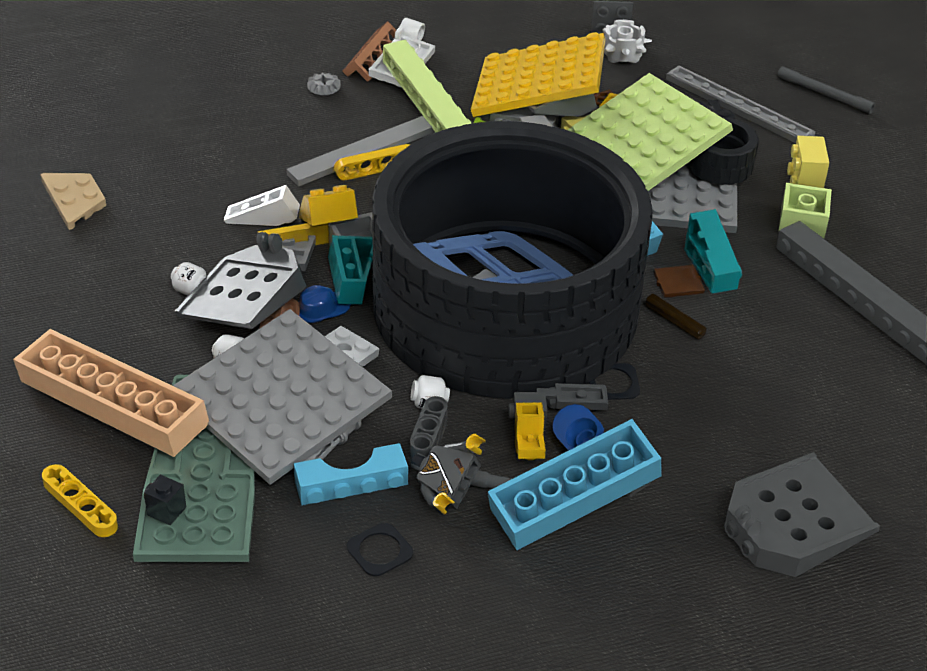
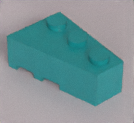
(711, 252)
(350, 266)

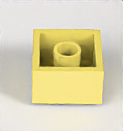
(809, 161)

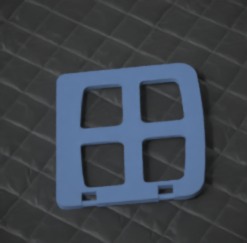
(475, 246)

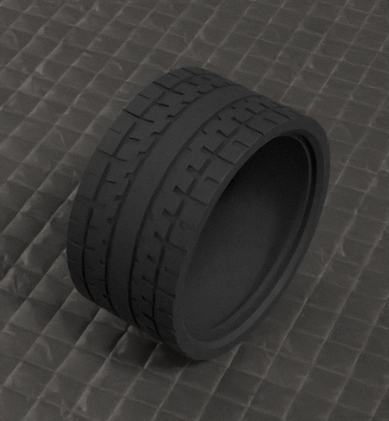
(520, 180)

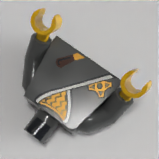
(448, 472)

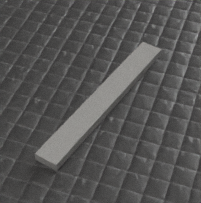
(738, 104)
(324, 164)

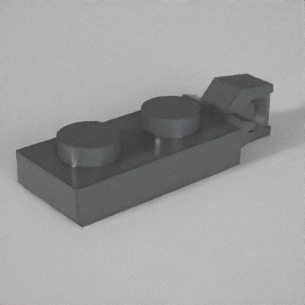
(589, 395)

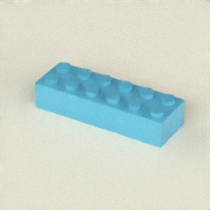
(574, 484)

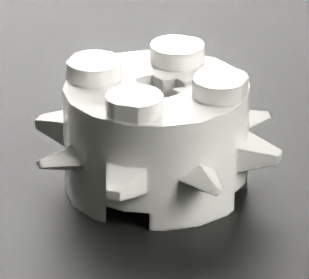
(624, 41)

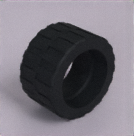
(730, 158)

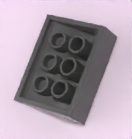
(573, 106)

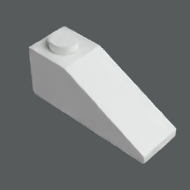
(266, 209)

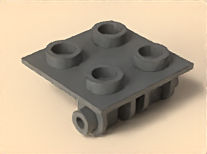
(606, 12)

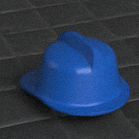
(319, 304)
(576, 426)

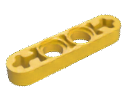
(356, 161)
(82, 498)

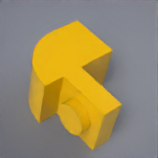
(529, 431)

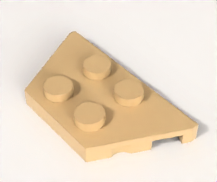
(73, 195)

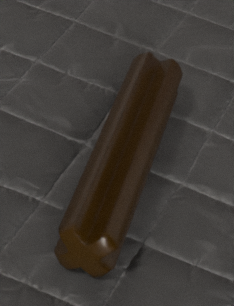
(676, 316)

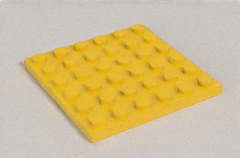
(540, 74)

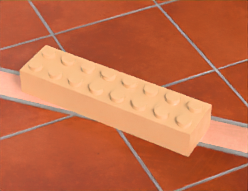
(112, 392)

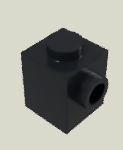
(165, 499)

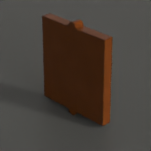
(678, 281)

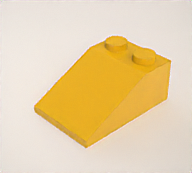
(328, 206)

